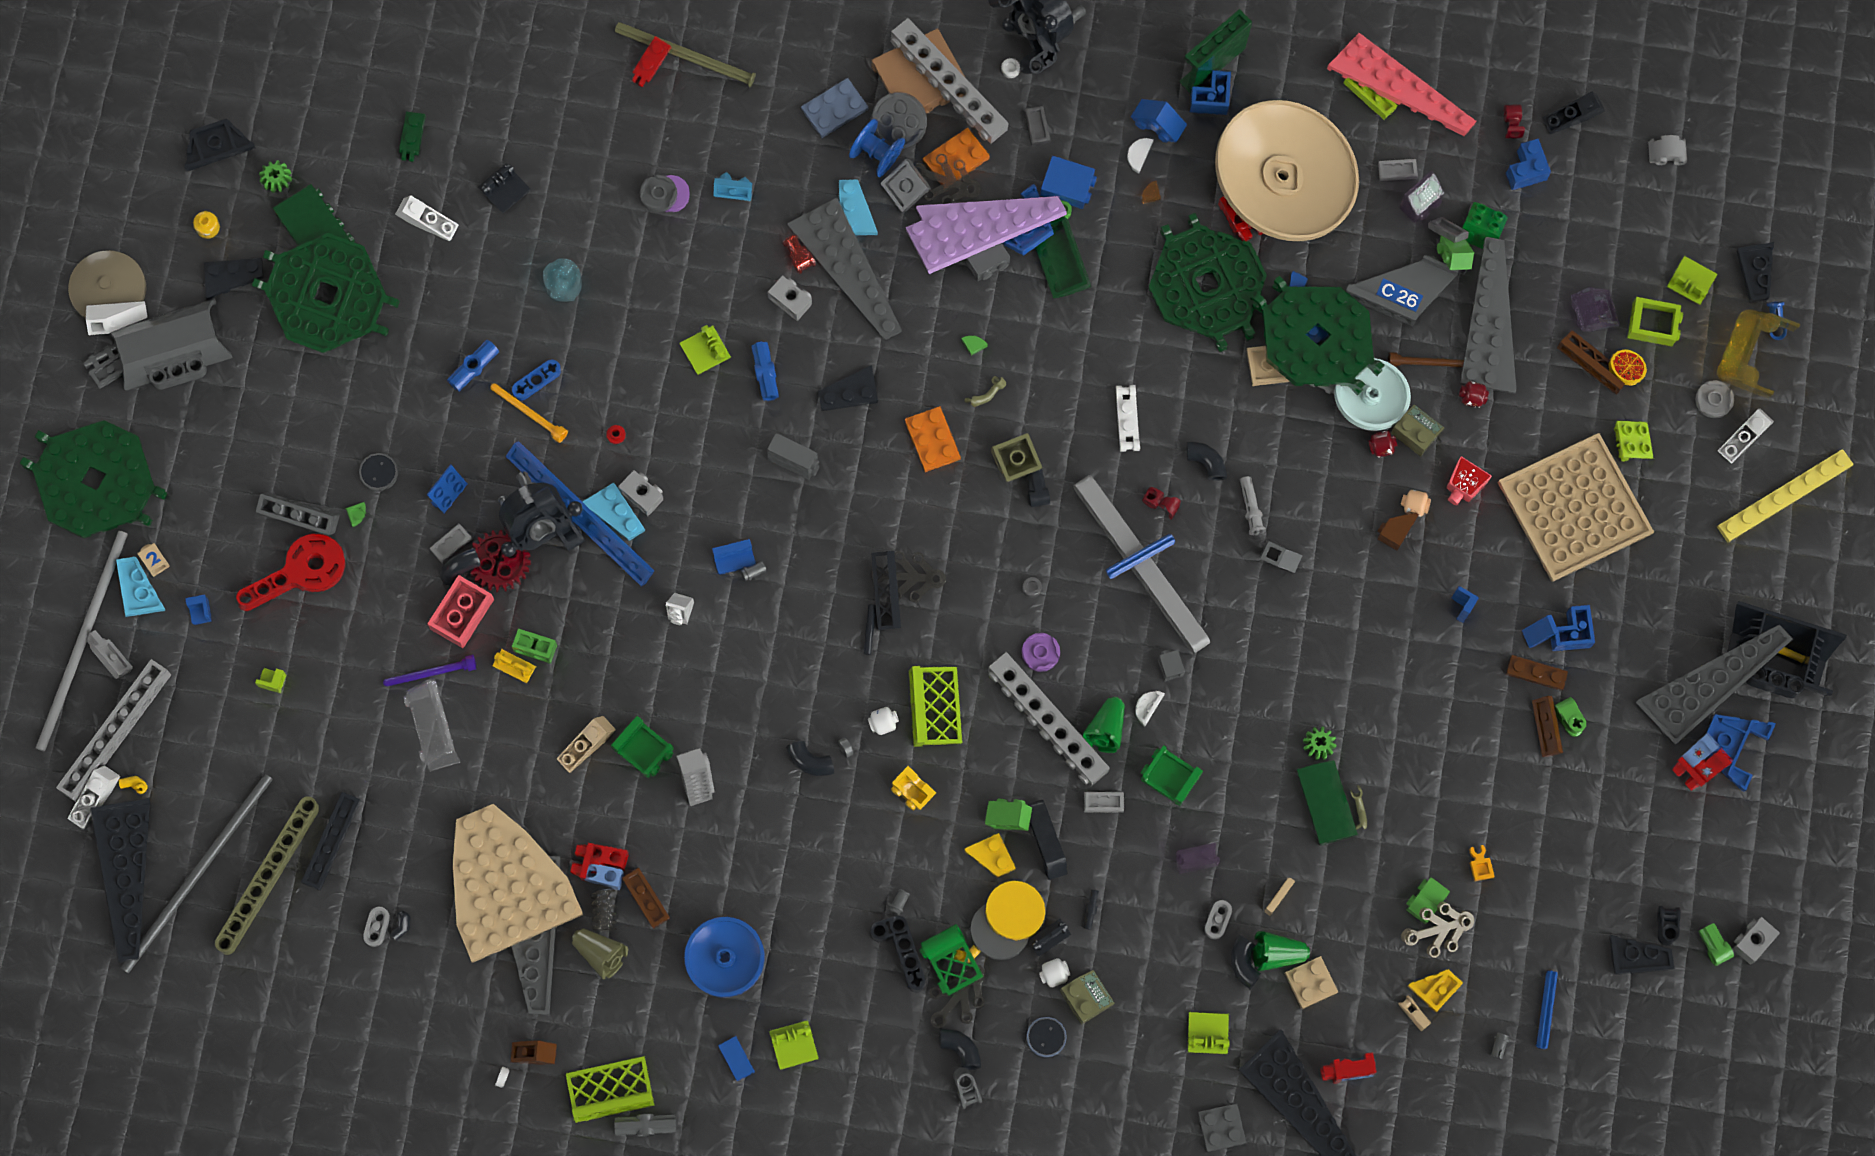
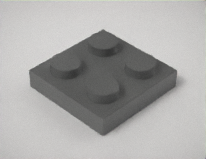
(905, 185)
(1221, 1127)

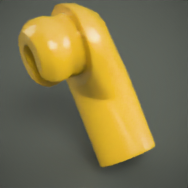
(135, 782)
(961, 955)

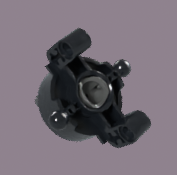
(1043, 25)

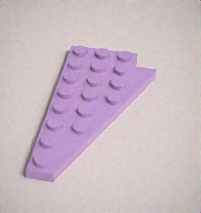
(964, 229)

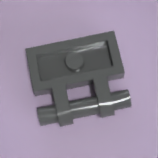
(108, 370)

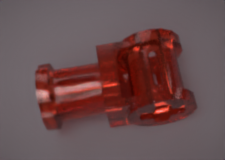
(799, 255)

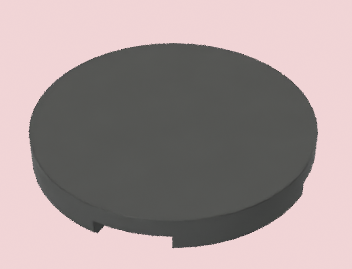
(900, 117)
(991, 943)

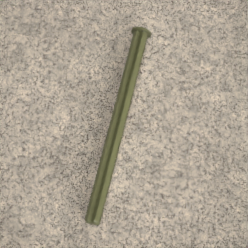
(688, 55)

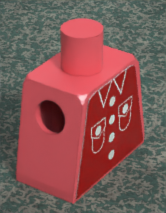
(1466, 481)

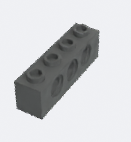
(297, 513)

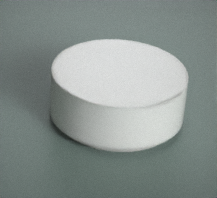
(1010, 68)
(502, 1077)

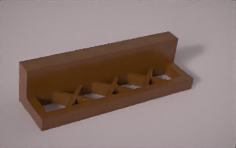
(1588, 363)

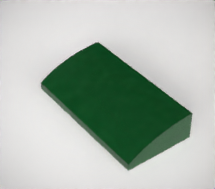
(1062, 261)
(1327, 802)

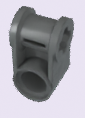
(967, 1091)

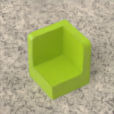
(271, 680)

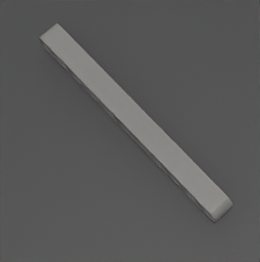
(1146, 571)

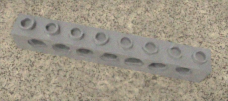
(908, 31)
(1006, 664)
(114, 729)
(696, 776)

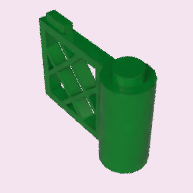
(944, 944)

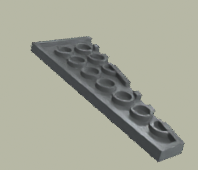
(837, 249)
(1489, 339)
(1692, 697)

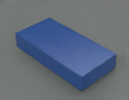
(1540, 631)
(736, 1058)

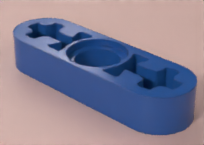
(537, 372)

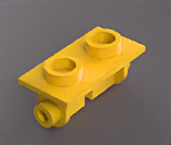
(513, 665)

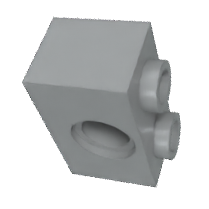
(794, 307)
(647, 502)
(1763, 931)

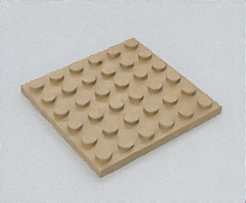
(1575, 507)

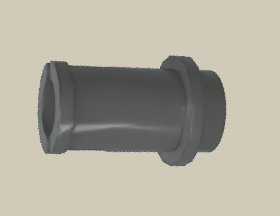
(753, 571)
(899, 902)
(1499, 1045)

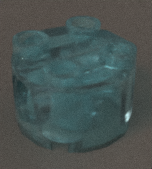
(562, 280)

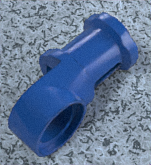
(1777, 307)

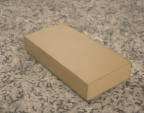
(1279, 896)

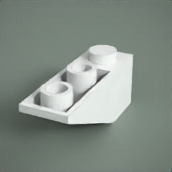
(426, 218)
(111, 317)
(1745, 435)
(679, 608)
(93, 795)

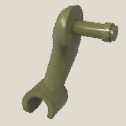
(979, 400)
(1360, 808)

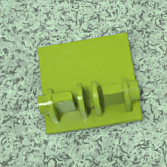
(1692, 280)
(705, 349)
(1633, 440)
(1208, 1033)
(793, 1045)

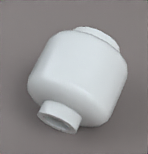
(883, 720)
(1054, 972)

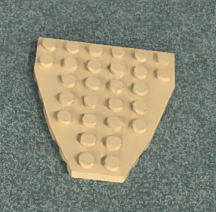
(505, 884)

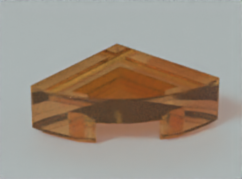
(1151, 193)

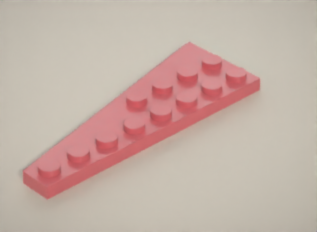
(1388, 78)

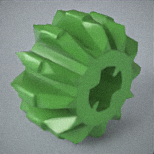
(275, 183)
(1325, 748)

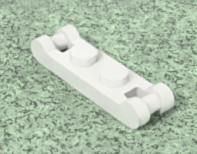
(1127, 418)

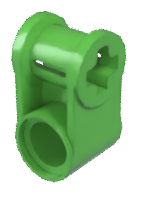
(1569, 713)

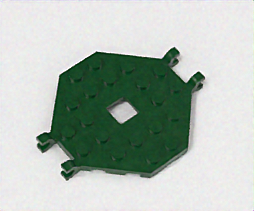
(1196, 254)
(296, 282)
(1299, 357)
(120, 494)

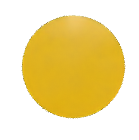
(1015, 910)

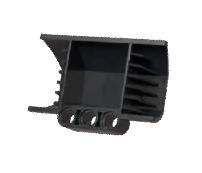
(1808, 640)

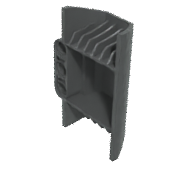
(169, 344)

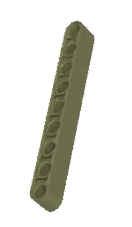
(267, 885)

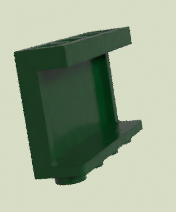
(308, 216)

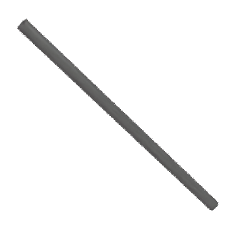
(200, 869)

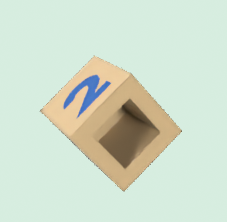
(153, 559)

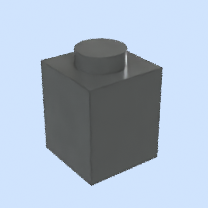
(1171, 664)

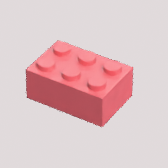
(460, 611)

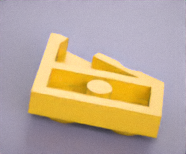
(992, 855)
(1436, 988)

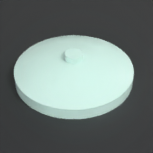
(1380, 403)

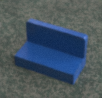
(733, 556)
(1466, 599)

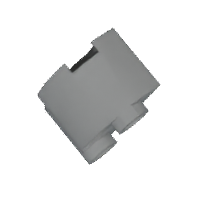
(1667, 149)

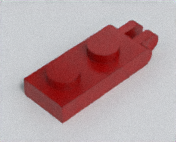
(651, 61)

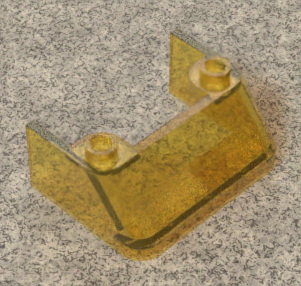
(1734, 362)

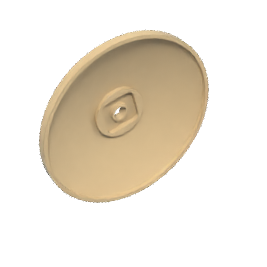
(1303, 147)

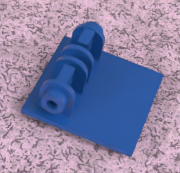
(447, 489)

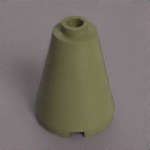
(600, 952)

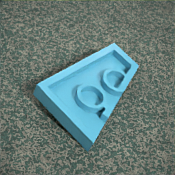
(136, 589)

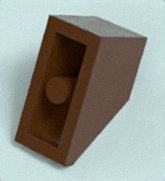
(1396, 530)
(533, 1052)

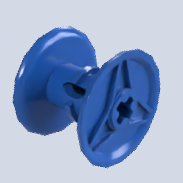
(876, 148)

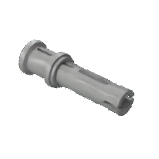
(1253, 513)

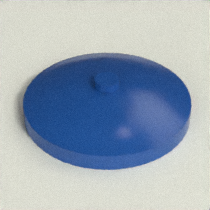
(724, 957)

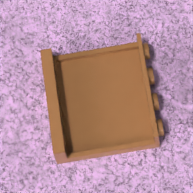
(902, 76)

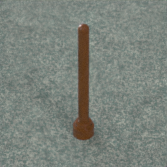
(1397, 360)

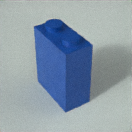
(1068, 182)

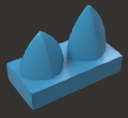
(732, 189)

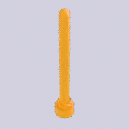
(557, 432)

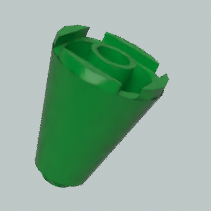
(1107, 726)
(1278, 951)

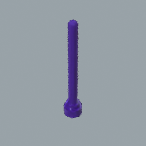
(467, 663)

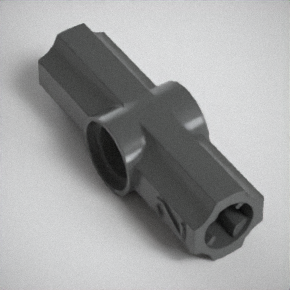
(645, 1125)

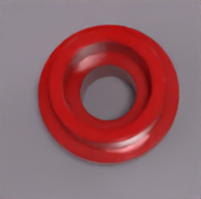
(616, 440)

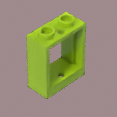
(1654, 337)

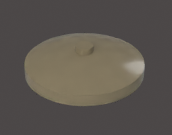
(106, 279)

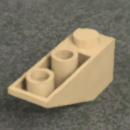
(586, 743)

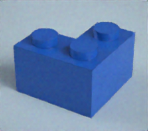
(1213, 99)
(1160, 118)
(1532, 166)
(1578, 633)

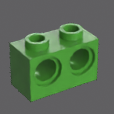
(534, 646)

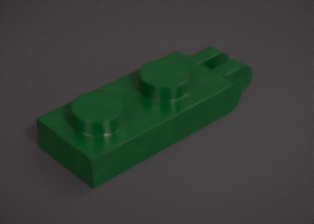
(412, 135)

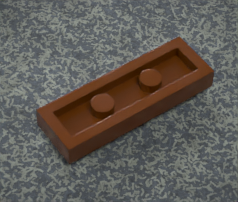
(1536, 673)
(1547, 726)
(646, 898)

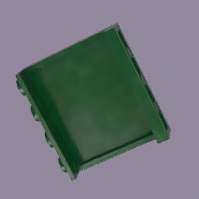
(1217, 50)

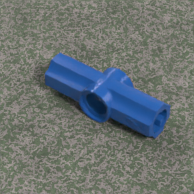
(765, 371)
(464, 374)

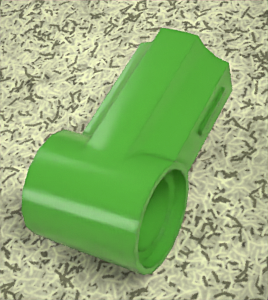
(1717, 949)

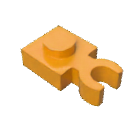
(1481, 867)

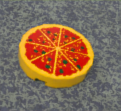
(1628, 367)

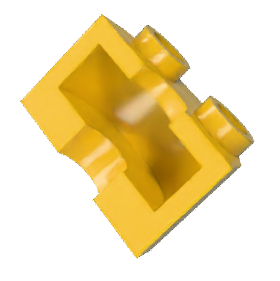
(912, 789)

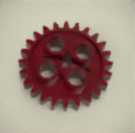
(515, 565)

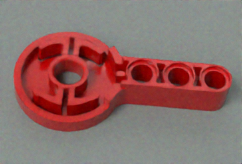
(297, 571)

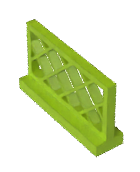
(918, 706)
(615, 1105)

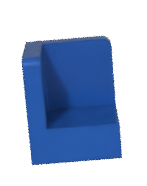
(199, 609)

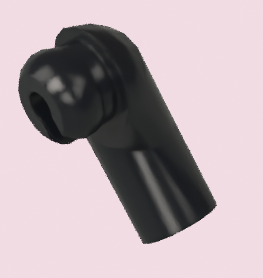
(403, 925)

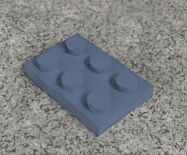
(834, 108)

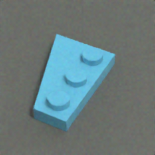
(856, 208)
(615, 511)

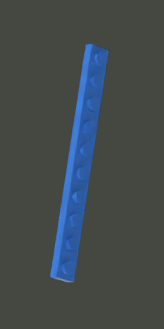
(587, 520)

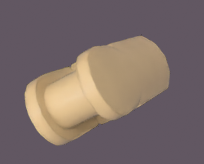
(1417, 1016)

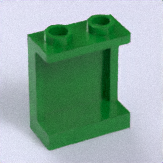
(642, 748)
(1170, 775)

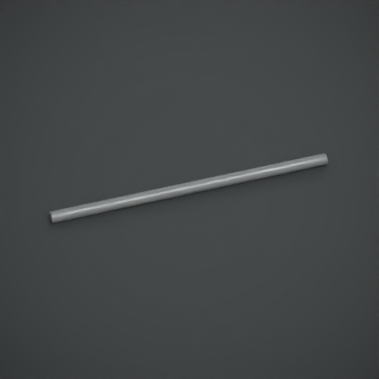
(81, 641)

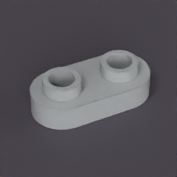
(1218, 920)
(376, 927)

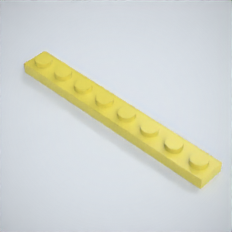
(1785, 495)

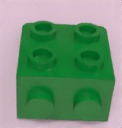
(1483, 223)

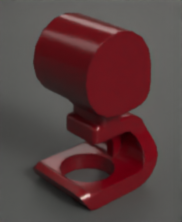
(1513, 116)
(1155, 498)

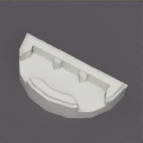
(1138, 153)
(1147, 705)

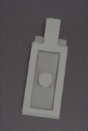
(109, 655)

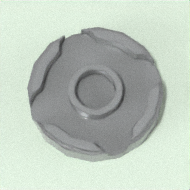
(1714, 399)

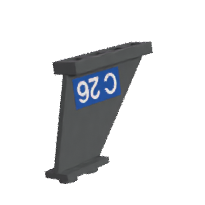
(1406, 290)

